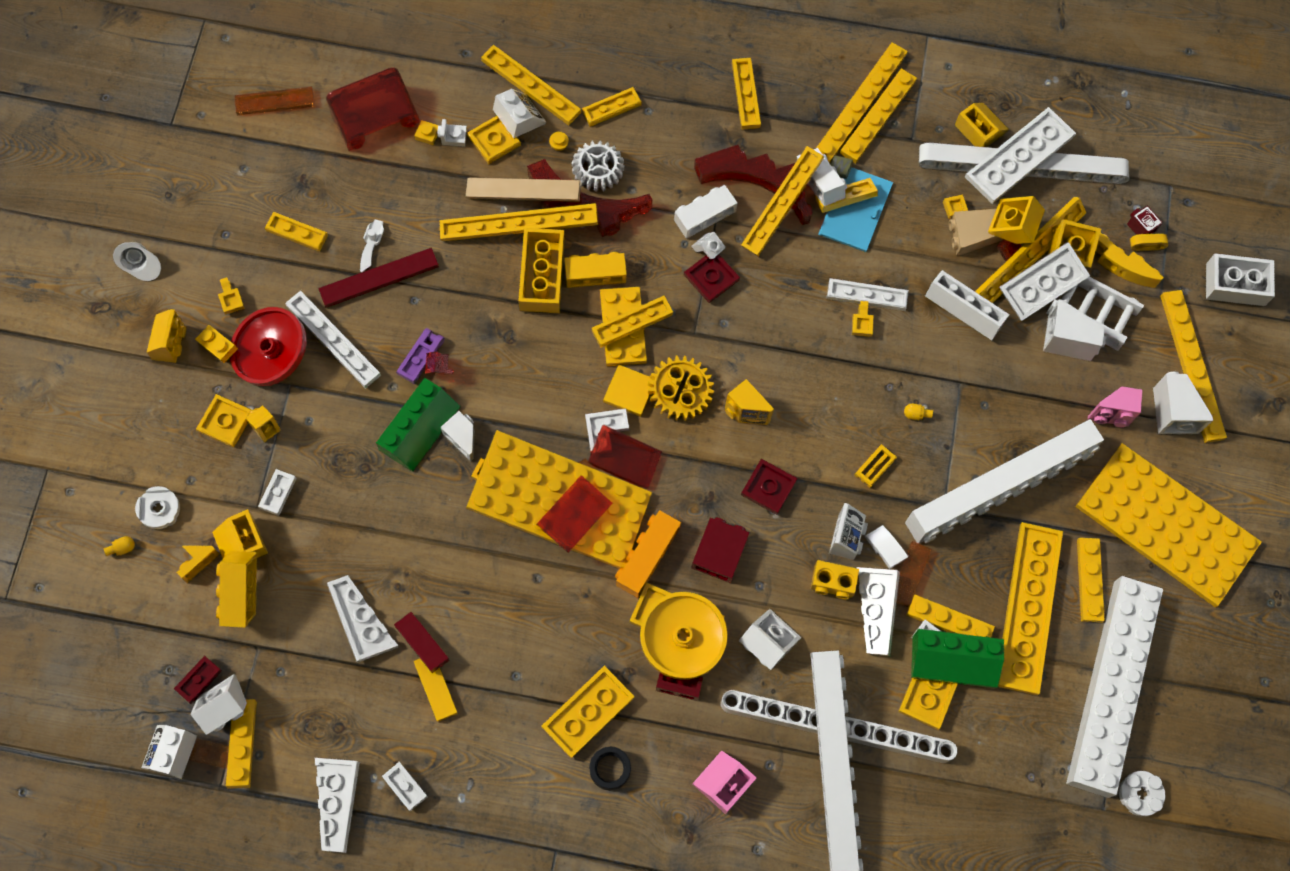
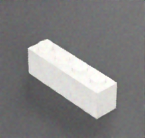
(966, 305)

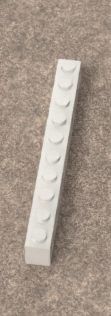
(834, 761)

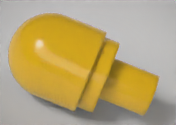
(917, 412)
(120, 546)

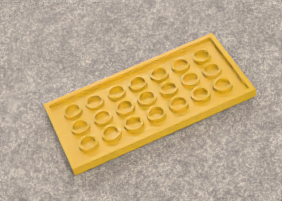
(525, 481)
(1168, 525)

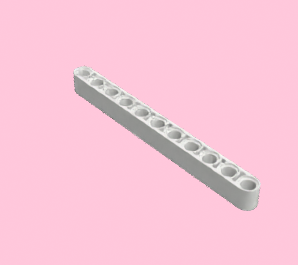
(1055, 167)
(870, 729)

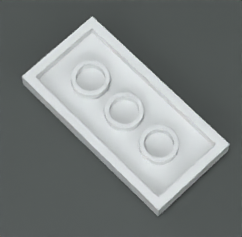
(1044, 281)

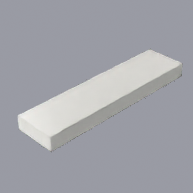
(875, 295)

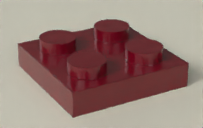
(711, 277)
(769, 486)

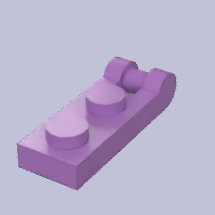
(416, 359)

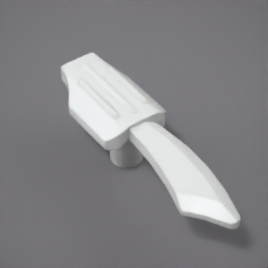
(372, 238)

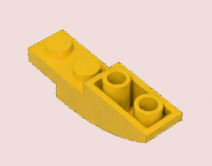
(1131, 267)

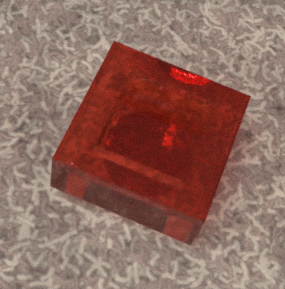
(1008, 248)

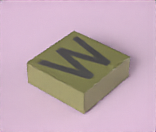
(842, 165)

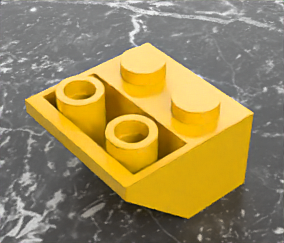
(980, 125)
(166, 337)
(239, 534)

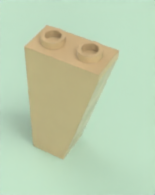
(971, 230)

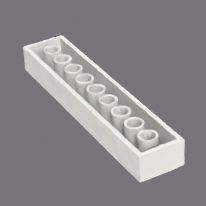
(1003, 482)
(1115, 687)

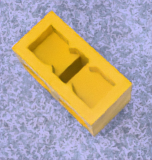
(835, 573)

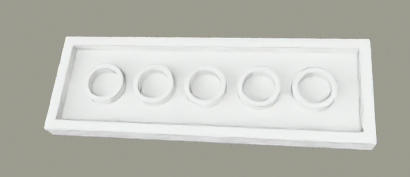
(1020, 155)

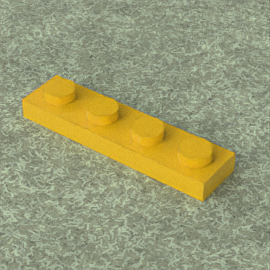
(746, 93)
(632, 321)
(1090, 580)
(947, 618)
(241, 748)

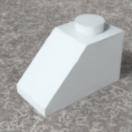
(460, 433)

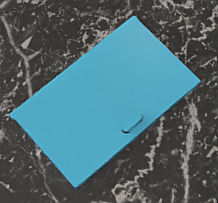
(854, 222)

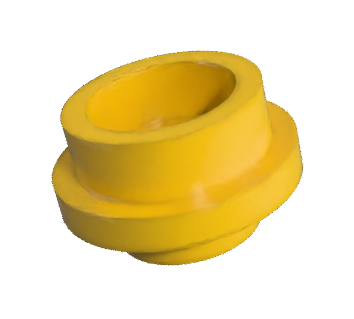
(558, 141)

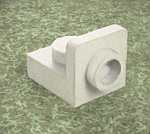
(452, 134)
(709, 244)

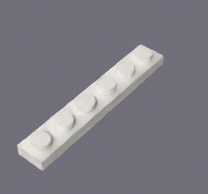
(333, 339)

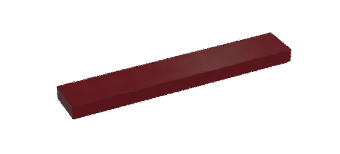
(378, 277)

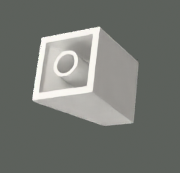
(1073, 333)
(1179, 406)

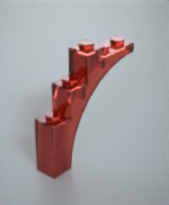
(760, 171)
(609, 211)

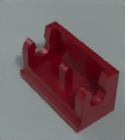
(679, 687)

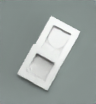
(886, 546)

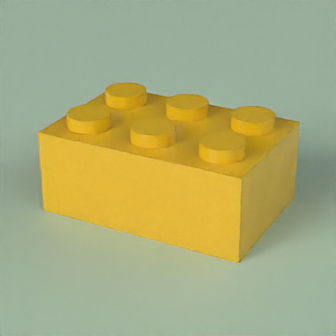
(237, 589)

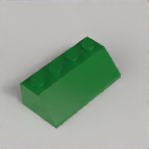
(417, 425)
(957, 658)

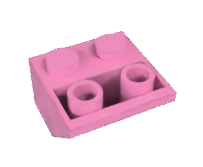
(1118, 408)
(724, 781)

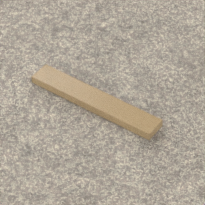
(523, 189)

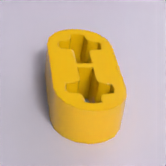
(1147, 242)

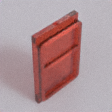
(624, 457)
(574, 513)

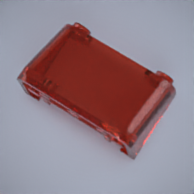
(371, 106)

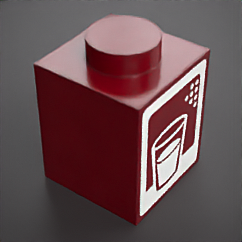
(1144, 221)

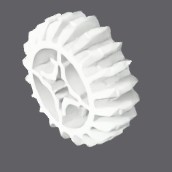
(598, 170)

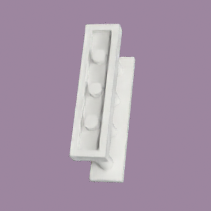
(1115, 338)

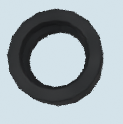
(607, 751)

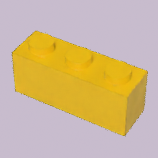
(595, 269)

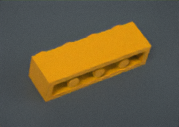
(648, 553)

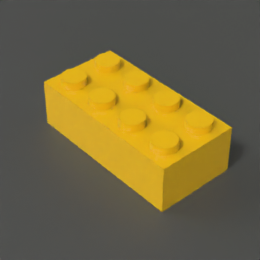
(541, 270)

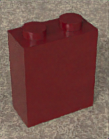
(720, 549)

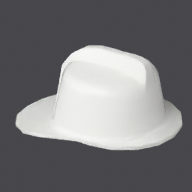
(137, 261)

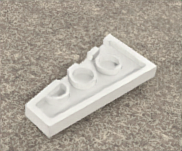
(879, 599)
(359, 621)
(337, 790)

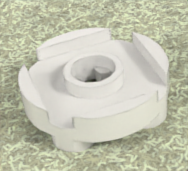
(166, 516)
(1155, 793)

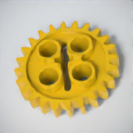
(663, 381)

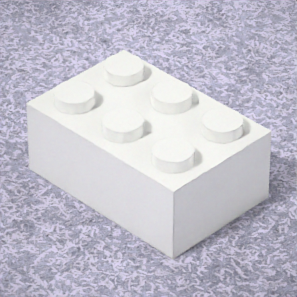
(1240, 279)

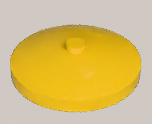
(683, 635)

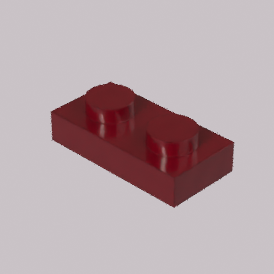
(197, 679)

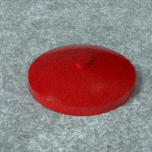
(268, 346)

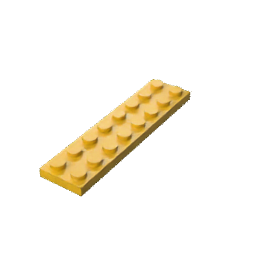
(1030, 607)

